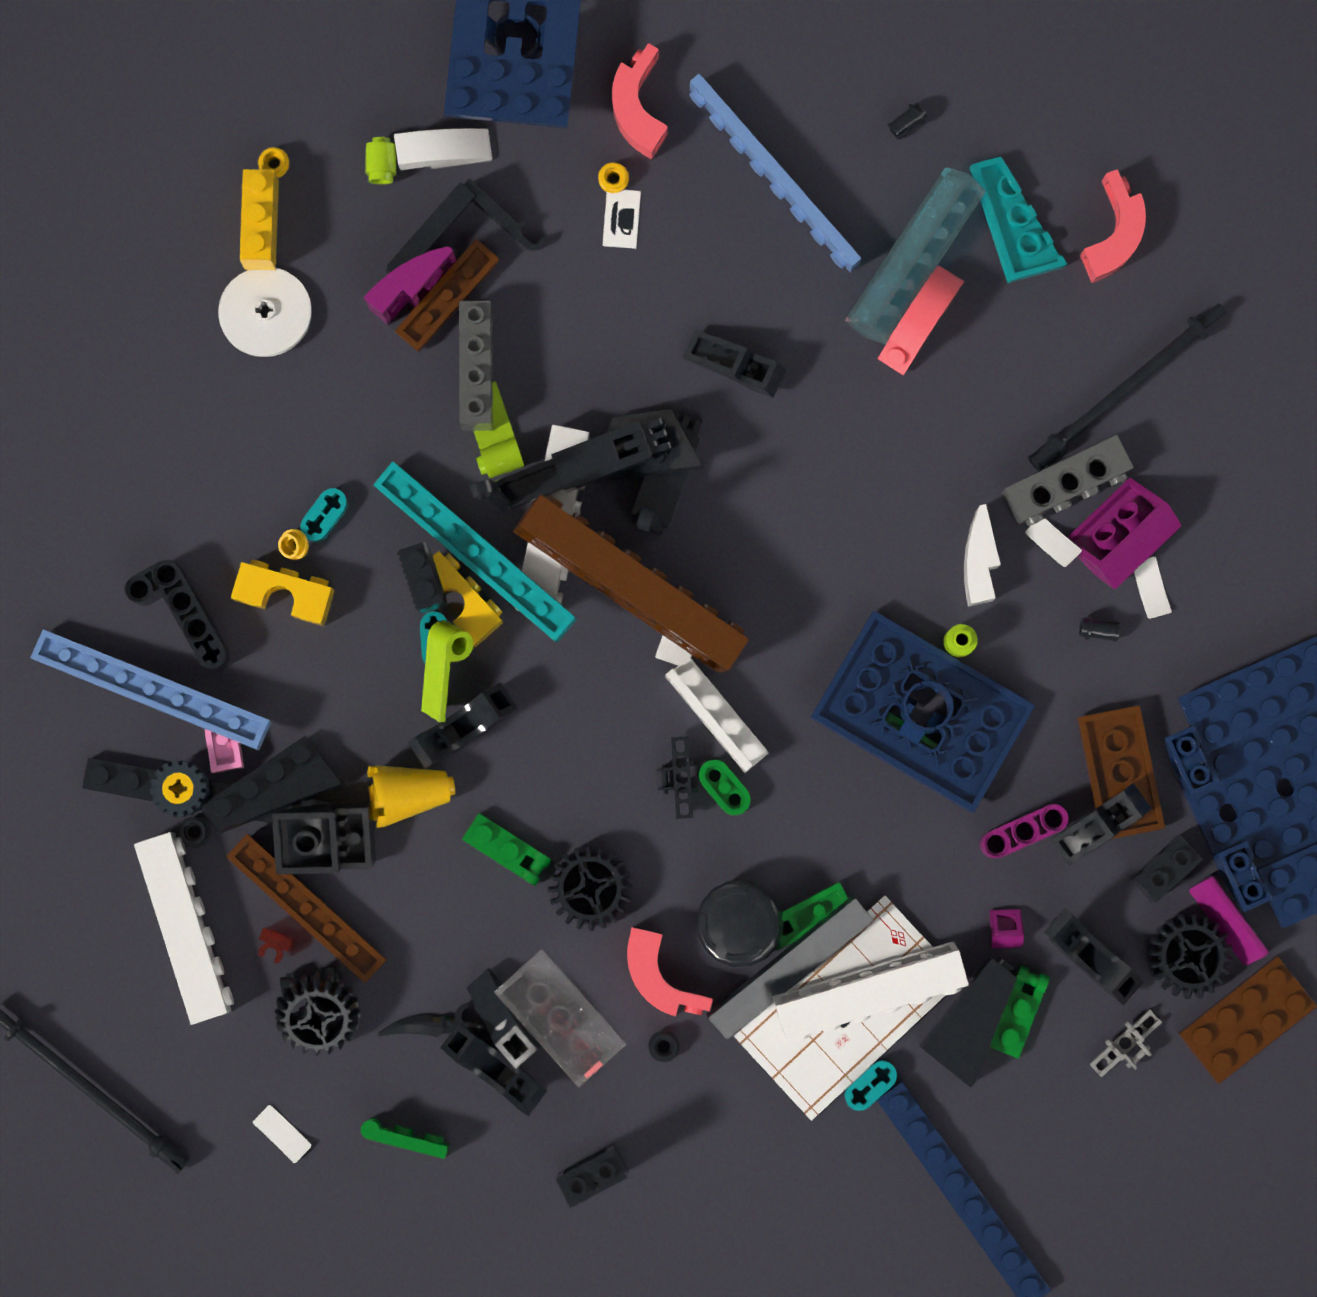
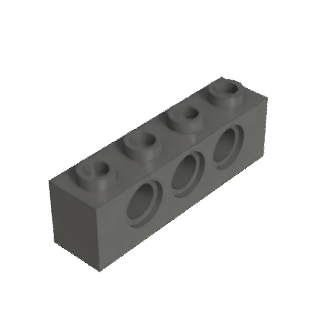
(475, 365)
(1108, 453)

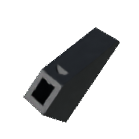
(503, 1026)

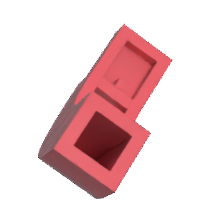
(634, 123)
(1111, 254)
(920, 319)
(644, 970)

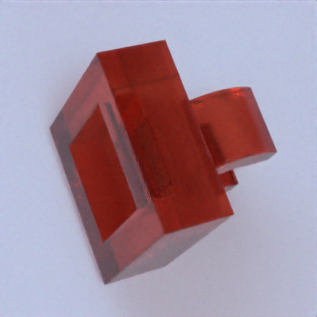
(276, 941)

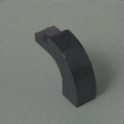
(463, 726)
(1093, 957)
(493, 1067)

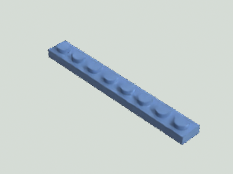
(765, 164)
(151, 690)

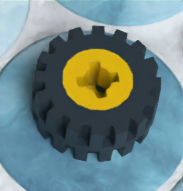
(191, 789)

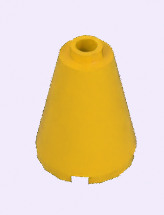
(406, 792)

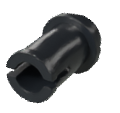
(908, 120)
(1099, 629)

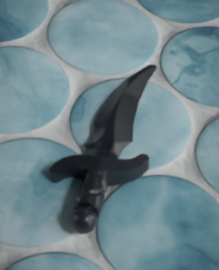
(433, 1025)

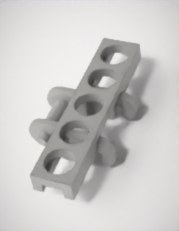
(1121, 1053)

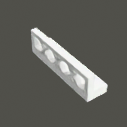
(717, 714)

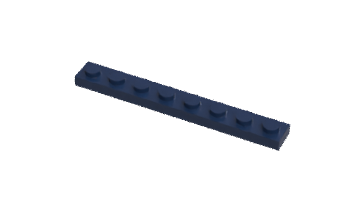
(962, 1193)

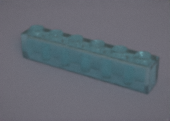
(915, 255)

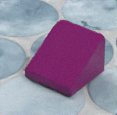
(1006, 928)

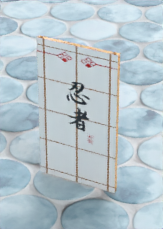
(828, 1062)

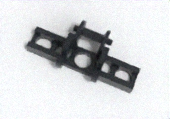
(665, 784)

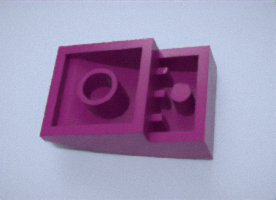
(408, 283)

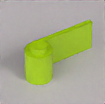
(498, 447)
(444, 645)

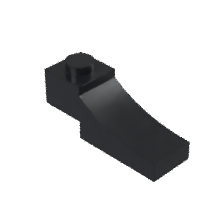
(735, 363)
(1101, 824)

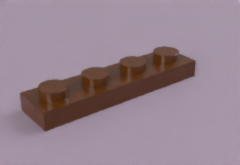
(444, 297)

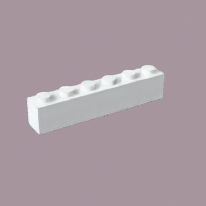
(536, 564)
(183, 927)
(870, 991)

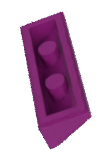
(1223, 911)

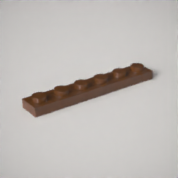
(307, 909)

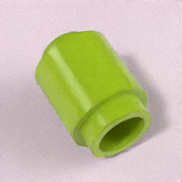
(380, 160)
(951, 645)

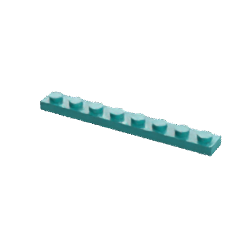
(475, 552)

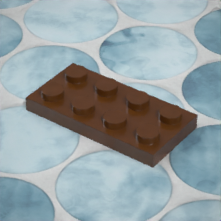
(1117, 757)
(1247, 1019)

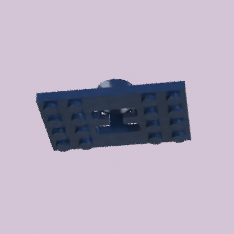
(512, 85)
(970, 742)

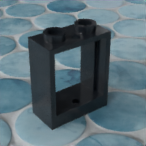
(592, 1175)

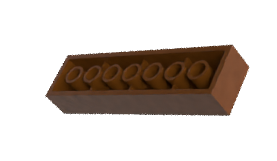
(631, 584)

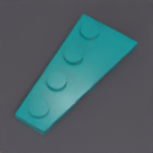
(1016, 232)

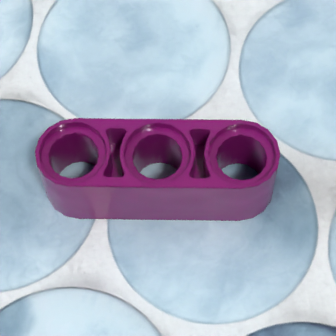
(1038, 826)

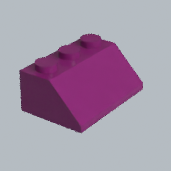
(1124, 532)

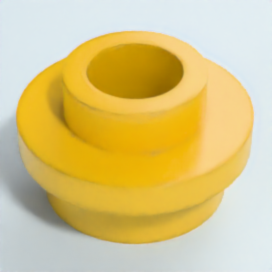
(274, 153)
(613, 168)
(287, 546)

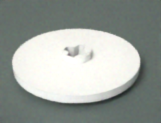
(281, 328)

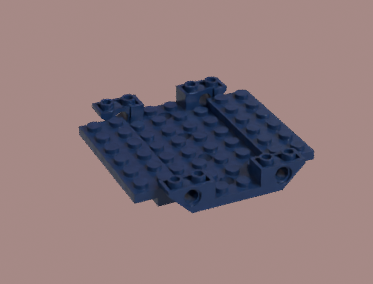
(1236, 749)

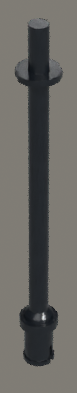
(1058, 443)
(158, 1145)

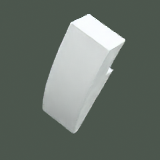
(442, 148)
(980, 557)

